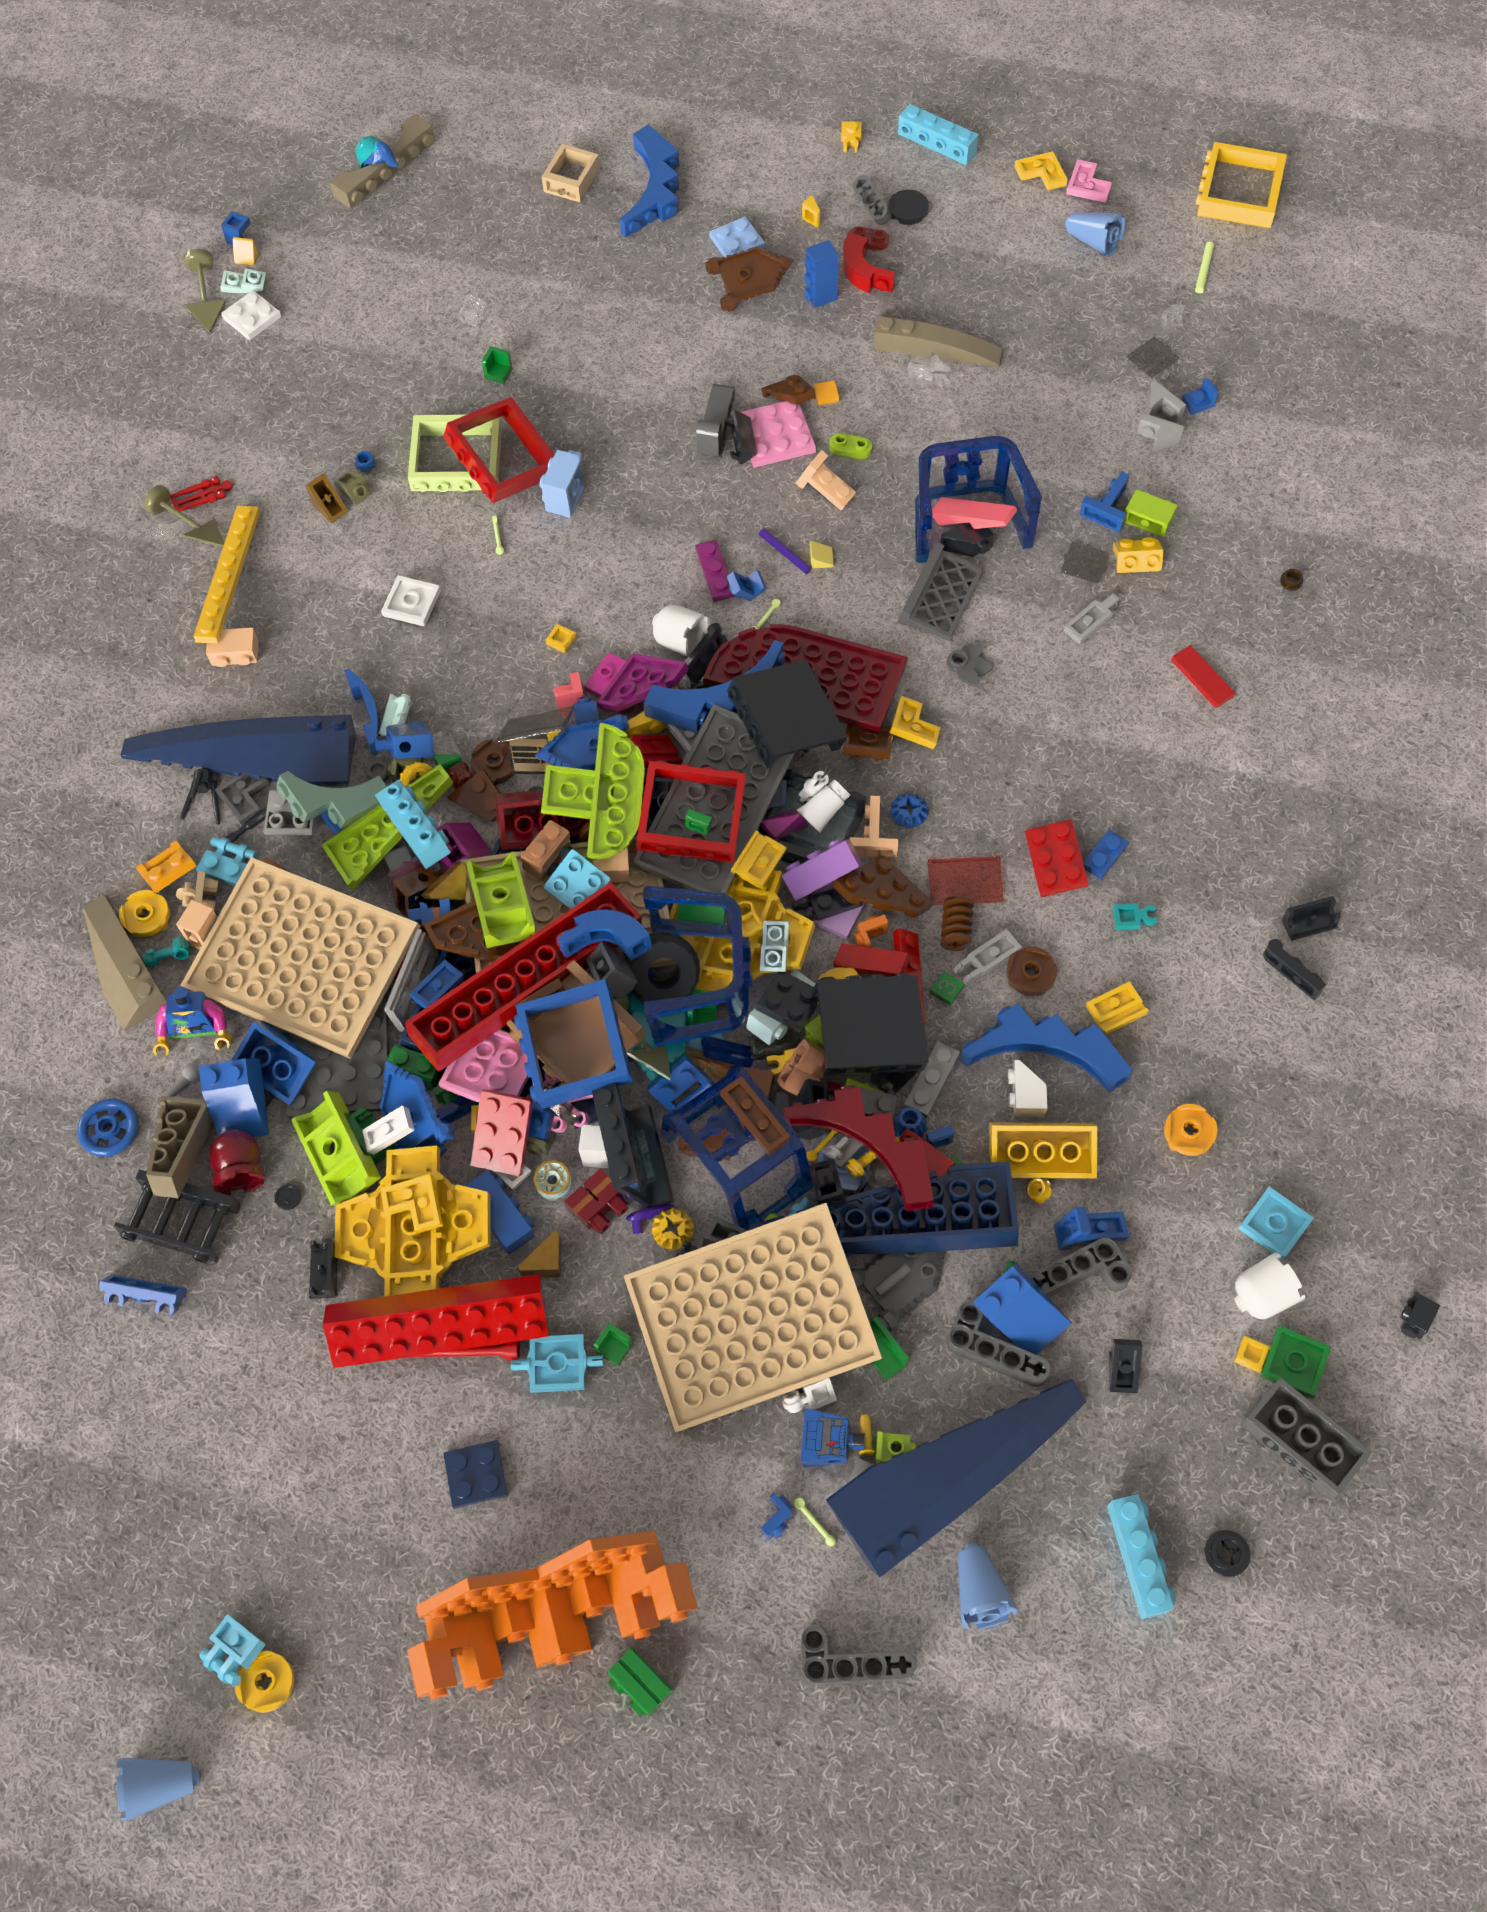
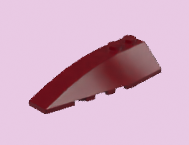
(521, 818)

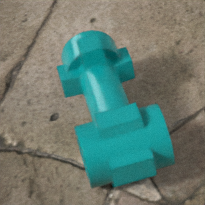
(179, 949)

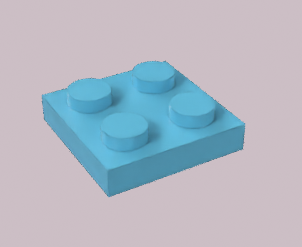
(1276, 1223)

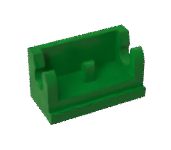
(360, 1120)

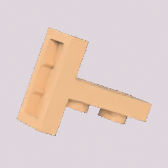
(826, 482)
(871, 844)

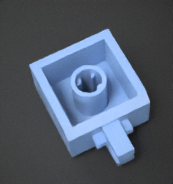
(562, 483)

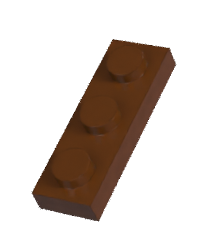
(755, 1115)

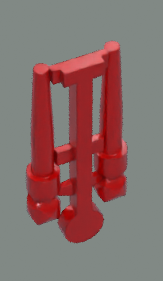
(212, 494)

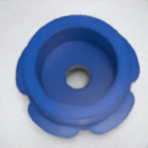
(361, 458)

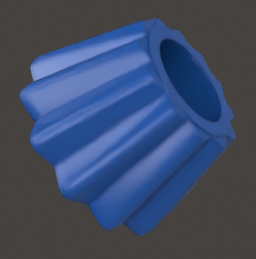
(912, 1116)

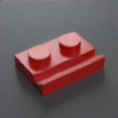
(656, 748)

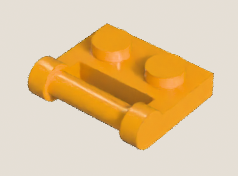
(166, 867)

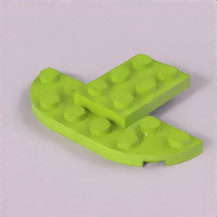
(605, 796)

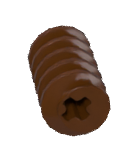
(956, 923)

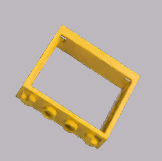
(1233, 210)

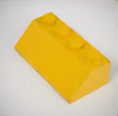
(1045, 1149)

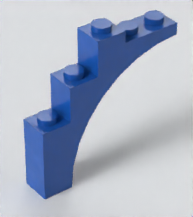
(659, 196)
(691, 707)
(1051, 1036)

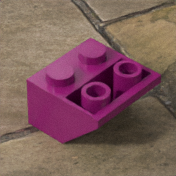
(463, 843)

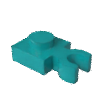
(1130, 916)

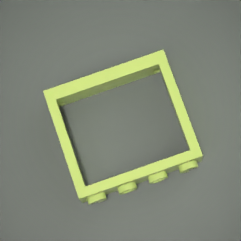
(449, 481)

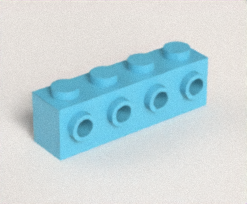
(938, 134)
(413, 824)
(1140, 1556)

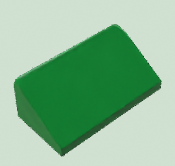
(701, 913)

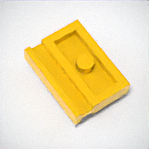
(758, 859)
(1116, 1008)

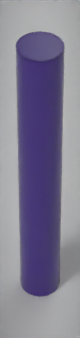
(785, 551)

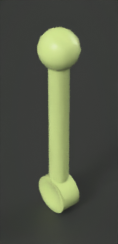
(499, 550)
(775, 604)
(799, 1504)

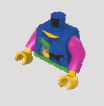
(190, 1016)

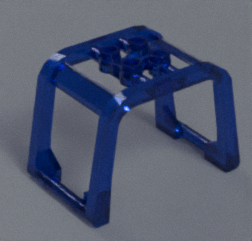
(1007, 452)
(735, 995)
(677, 1123)

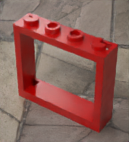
(477, 470)
(687, 846)

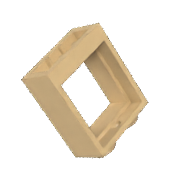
(574, 189)

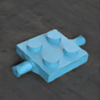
(557, 1363)

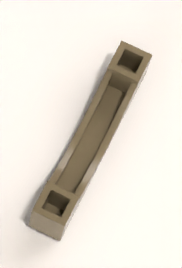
(355, 185)

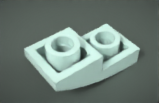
(243, 283)
(775, 946)

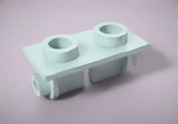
(395, 712)

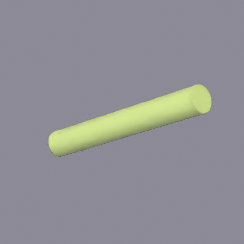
(1204, 267)

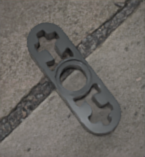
(878, 203)

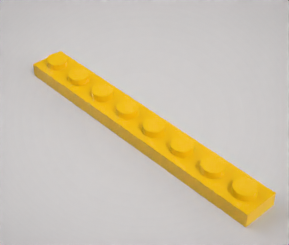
(227, 575)

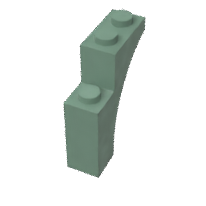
(343, 804)

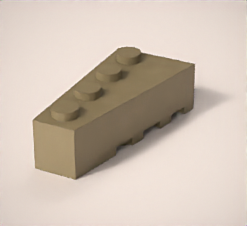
(178, 1141)

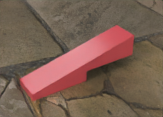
(979, 514)

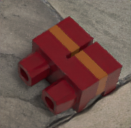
(595, 1201)

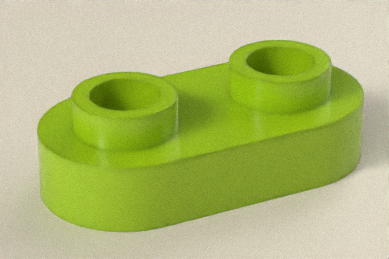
(848, 446)

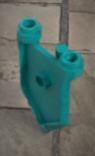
(674, 1051)

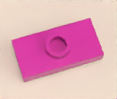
(604, 674)

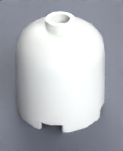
(679, 628)
(1267, 1288)

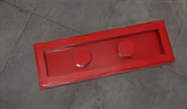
(1203, 676)
(871, 960)

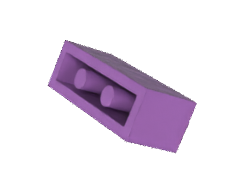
(821, 868)

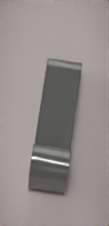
(713, 429)
(1095, 1264)
(1000, 1350)
(857, 1661)

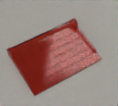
(968, 878)

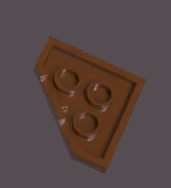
(883, 887)
(462, 934)

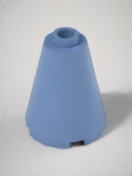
(1097, 229)
(981, 1590)
(152, 1783)

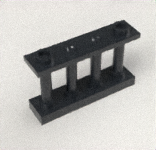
(198, 1198)

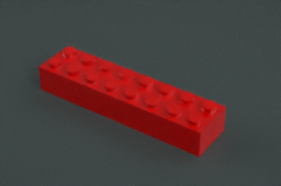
(436, 1321)

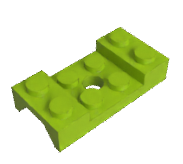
(505, 918)
(345, 1171)

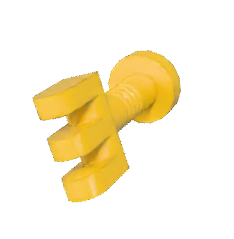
(855, 1167)

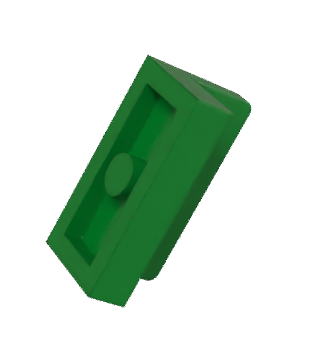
(893, 1356)

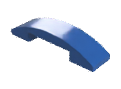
(360, 690)

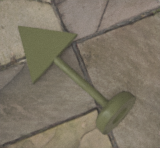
(205, 311)
(158, 500)
(653, 1058)

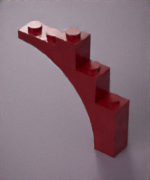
(876, 1132)

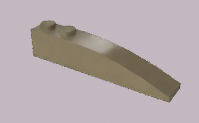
(921, 338)
(120, 967)

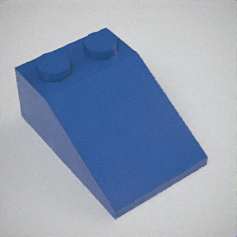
(282, 1060)
(235, 1096)
(1022, 1310)

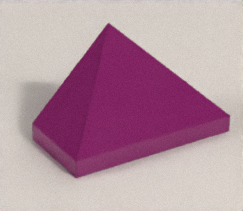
(784, 824)

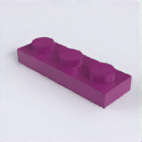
(714, 570)

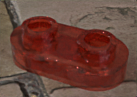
(877, 239)

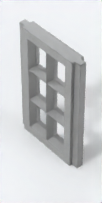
(415, 968)

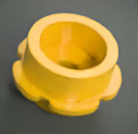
(1036, 1186)

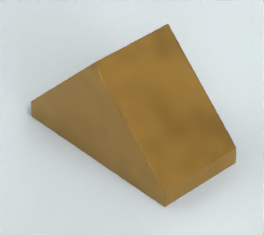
(325, 498)
(449, 885)
(545, 1258)

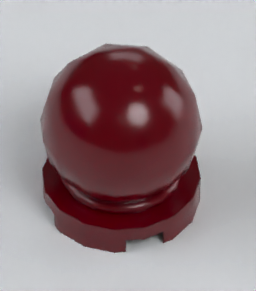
(235, 1161)

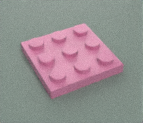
(779, 433)
(491, 1065)

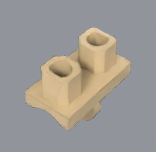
(203, 886)

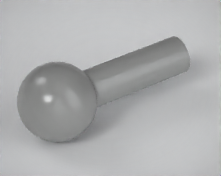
(190, 1075)

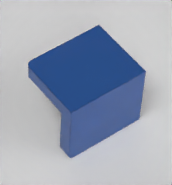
(234, 226)

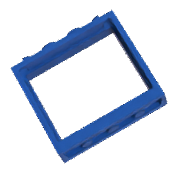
(584, 1087)

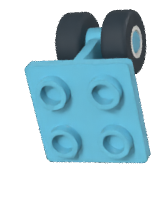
(574, 878)

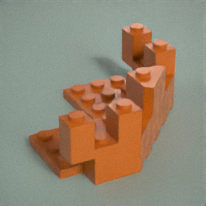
(548, 1607)

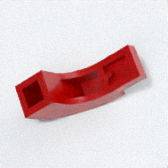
(859, 271)

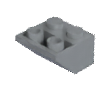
(282, 821)

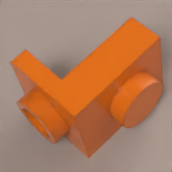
(870, 928)

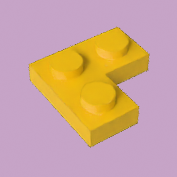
(1042, 165)
(908, 726)
(419, 1197)

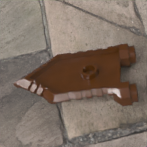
(748, 274)

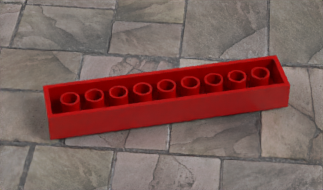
(488, 998)

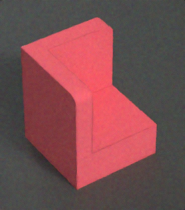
(569, 694)

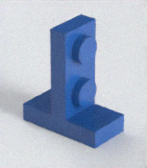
(1104, 510)
(1089, 1227)

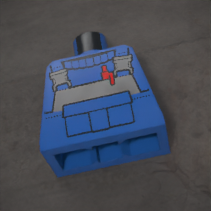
(407, 740)
(828, 1439)

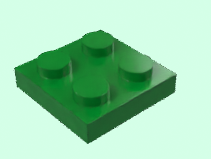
(1296, 1361)

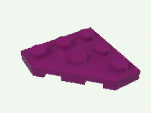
(636, 679)

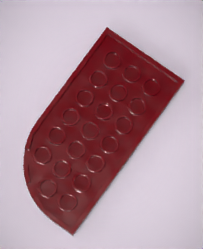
(852, 675)

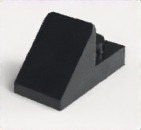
(1125, 1365)

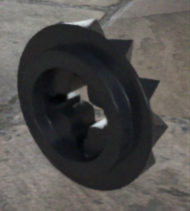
(1231, 1540)

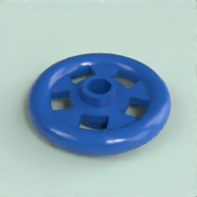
(115, 1145)

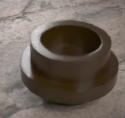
(1291, 580)

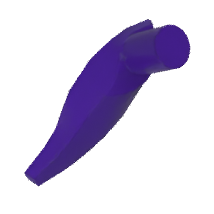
(648, 1213)

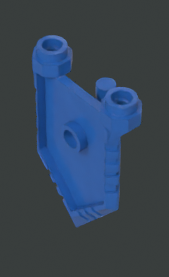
(578, 744)
(408, 1090)

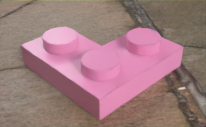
(1085, 186)

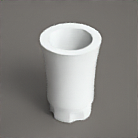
(824, 805)

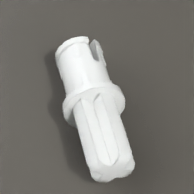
(813, 786)

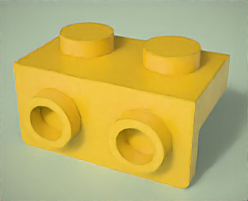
(1138, 555)

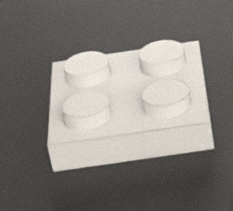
(251, 315)
(411, 600)

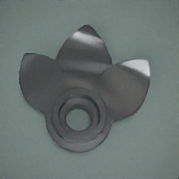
(971, 664)

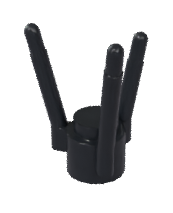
(202, 783)

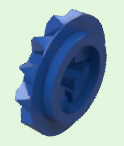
(902, 816)

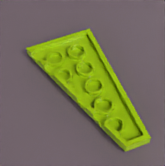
(371, 837)

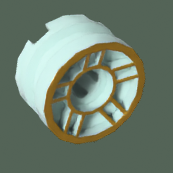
(546, 1173)

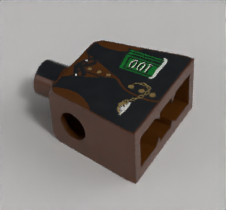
(411, 887)

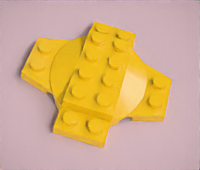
(716, 952)
(390, 1244)

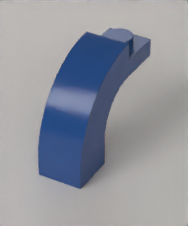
(606, 927)

